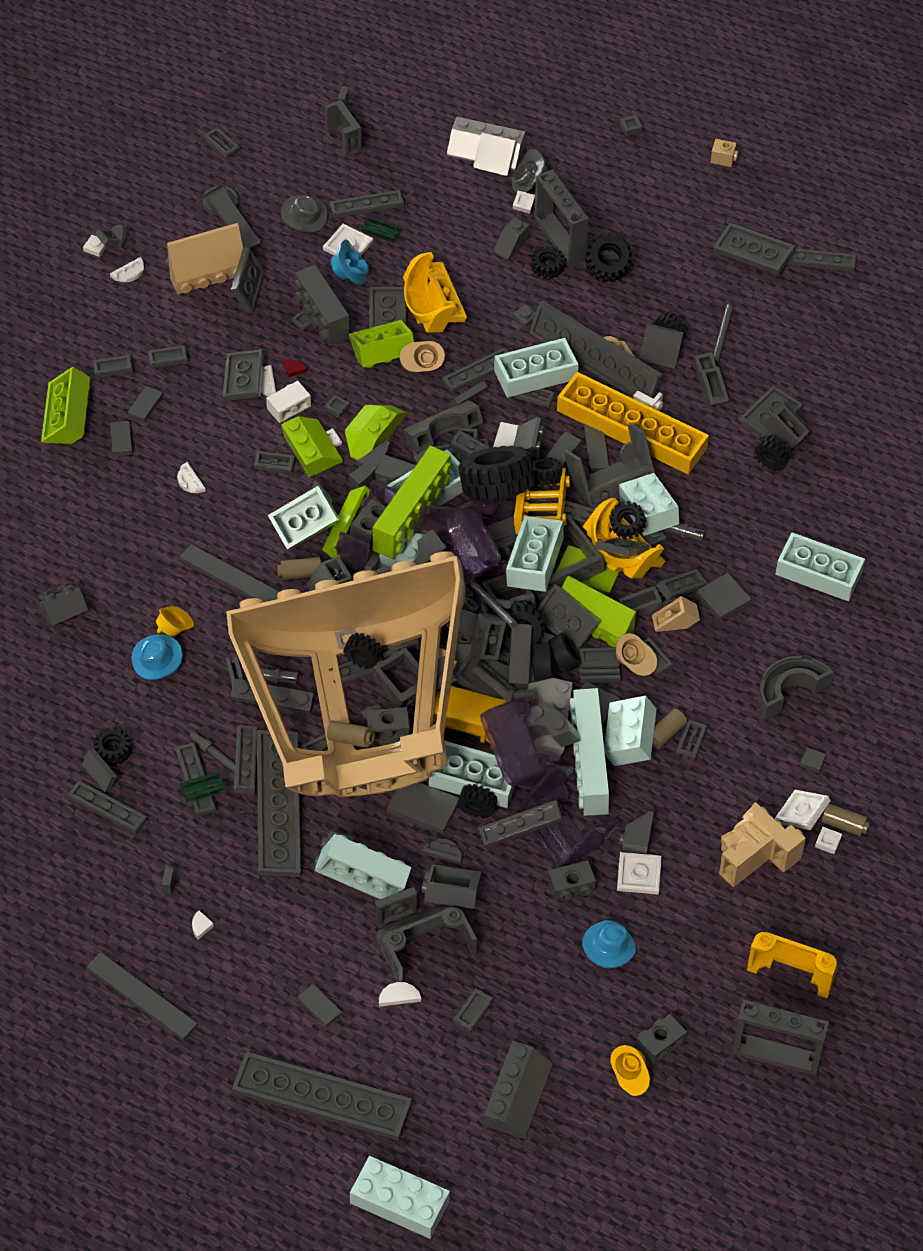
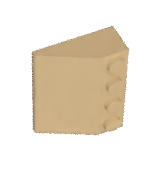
(204, 258)

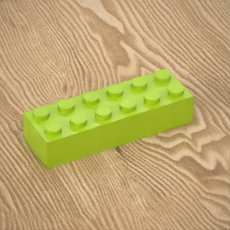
(402, 513)

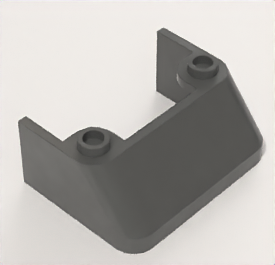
(605, 483)
(394, 936)

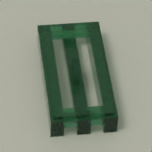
(382, 228)
(201, 784)

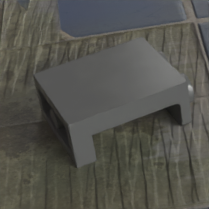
(340, 118)

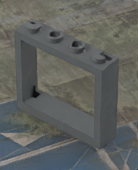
(550, 190)
(580, 571)
(782, 1022)

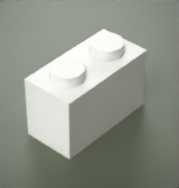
(288, 401)

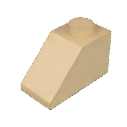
(676, 615)

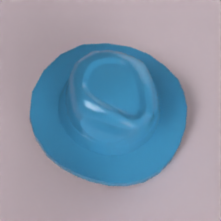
(349, 264)
(156, 656)
(608, 944)

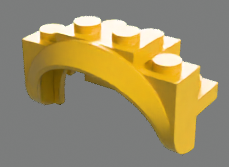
(433, 302)
(632, 566)

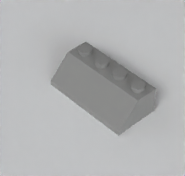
(466, 137)
(557, 695)

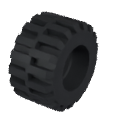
(614, 244)
(526, 612)

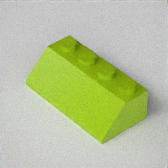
(66, 407)
(347, 515)
(614, 616)

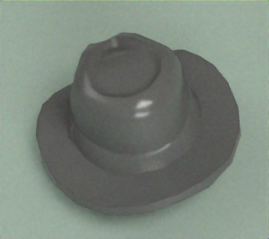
(528, 169)
(304, 213)

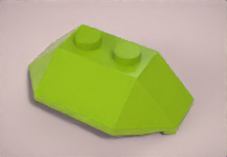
(371, 428)

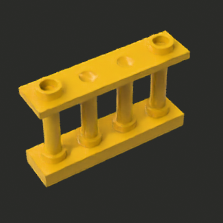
(523, 507)

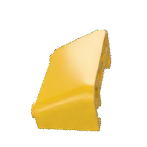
(465, 710)
(771, 947)

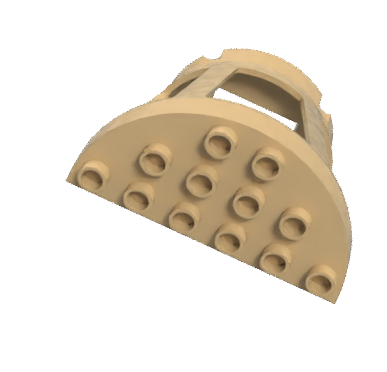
(386, 607)

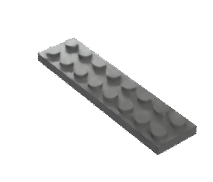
(595, 352)
(276, 812)
(322, 1095)

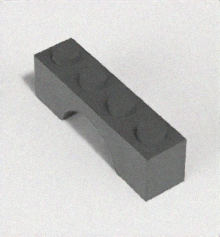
(424, 433)
(427, 546)

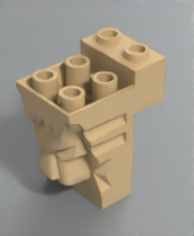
(757, 841)

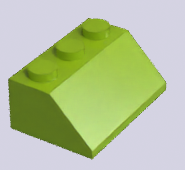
(380, 343)
(310, 445)

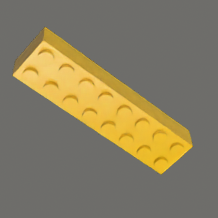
(612, 411)

